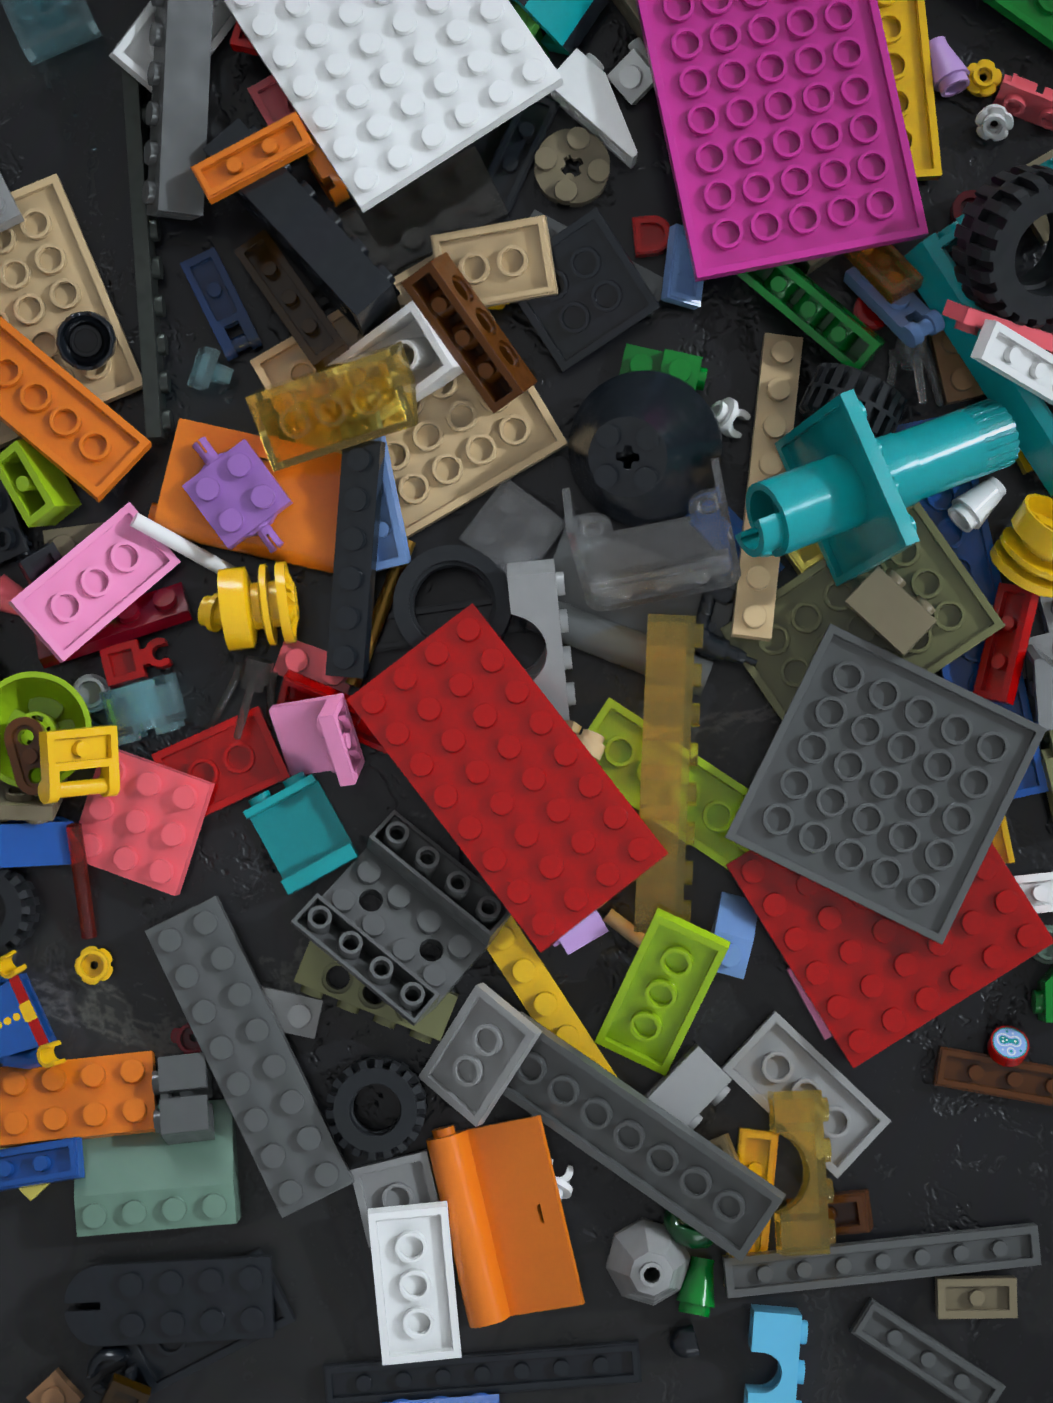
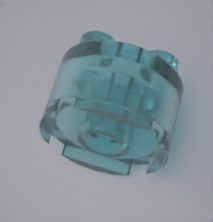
(145, 706)

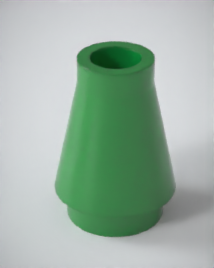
(698, 1288)

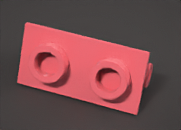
(1023, 101)

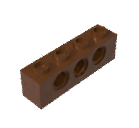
(469, 332)

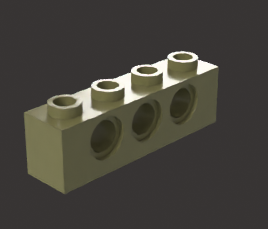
(314, 978)

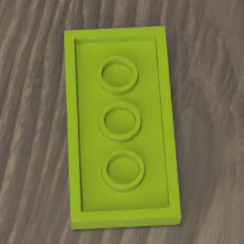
(662, 991)

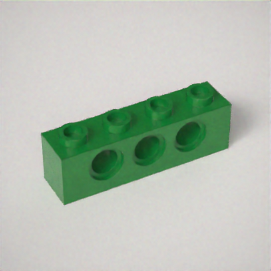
(816, 313)

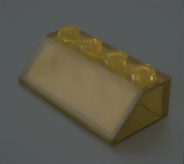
(335, 406)

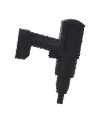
(715, 645)

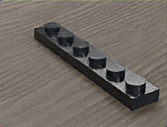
(355, 560)

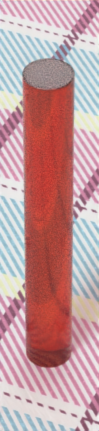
(81, 880)

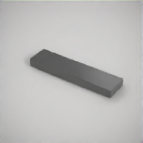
(924, 1356)

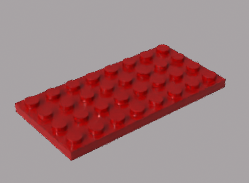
(507, 777)

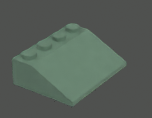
(154, 1186)

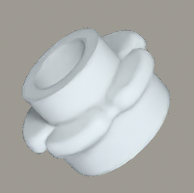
(991, 113)

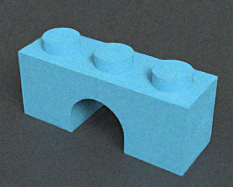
(779, 1334)

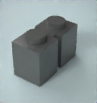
(184, 1093)

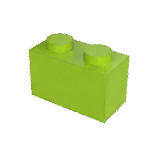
(36, 485)

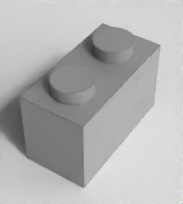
(690, 1087)

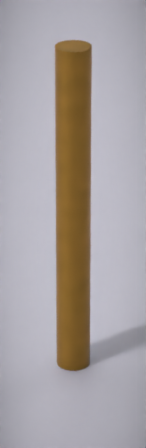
(382, 609)

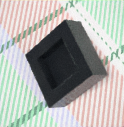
(39, 561)

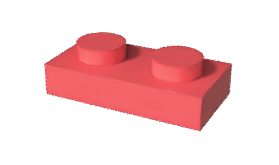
(308, 662)

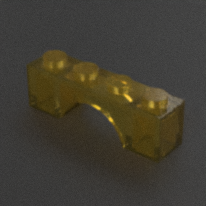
(804, 1223)

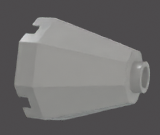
(645, 1246)

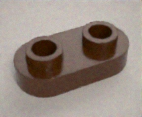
(23, 758)

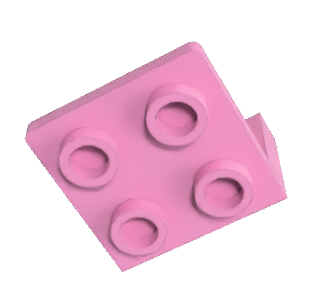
(319, 737)

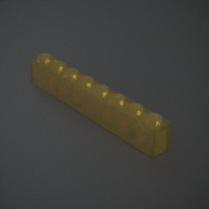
(666, 761)

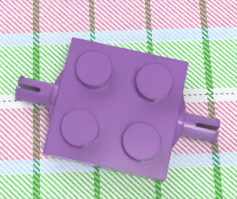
(237, 494)

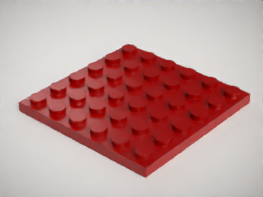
(876, 976)

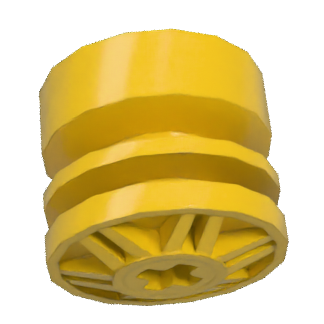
(1026, 547)
(257, 606)

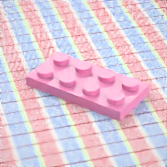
(93, 584)

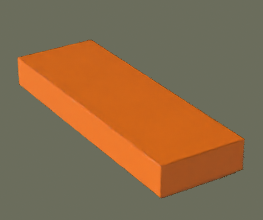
(253, 158)

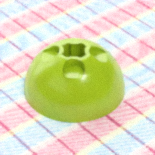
(43, 698)

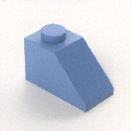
(737, 924)

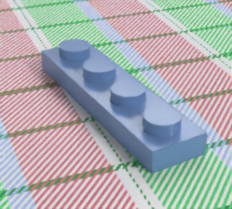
(392, 539)

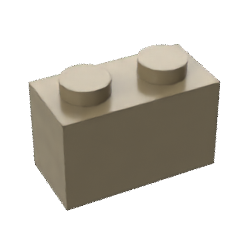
(891, 610)

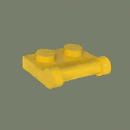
(78, 750)

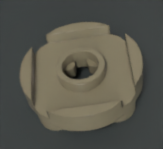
(573, 145)

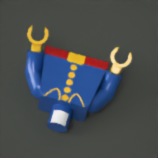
(24, 1028)

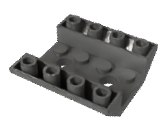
(423, 902)

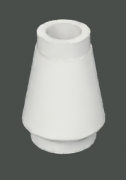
(975, 505)

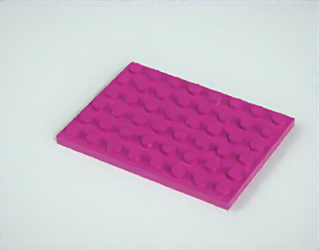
(781, 130)

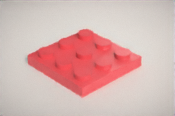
(148, 826)

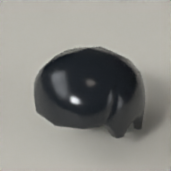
(86, 340)

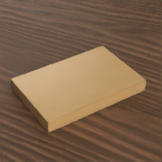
(503, 259)

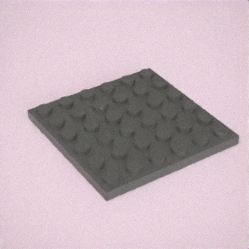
(885, 783)

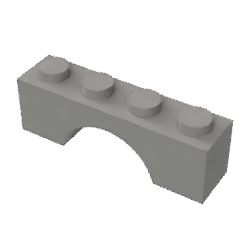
(534, 596)

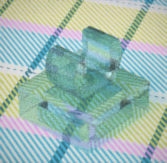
(207, 370)

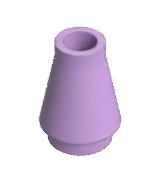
(948, 71)

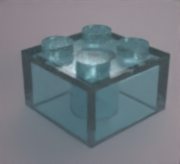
(50, 26)

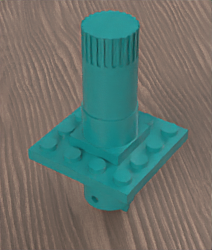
(855, 488)

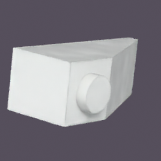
(591, 102)

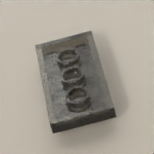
(441, 201)

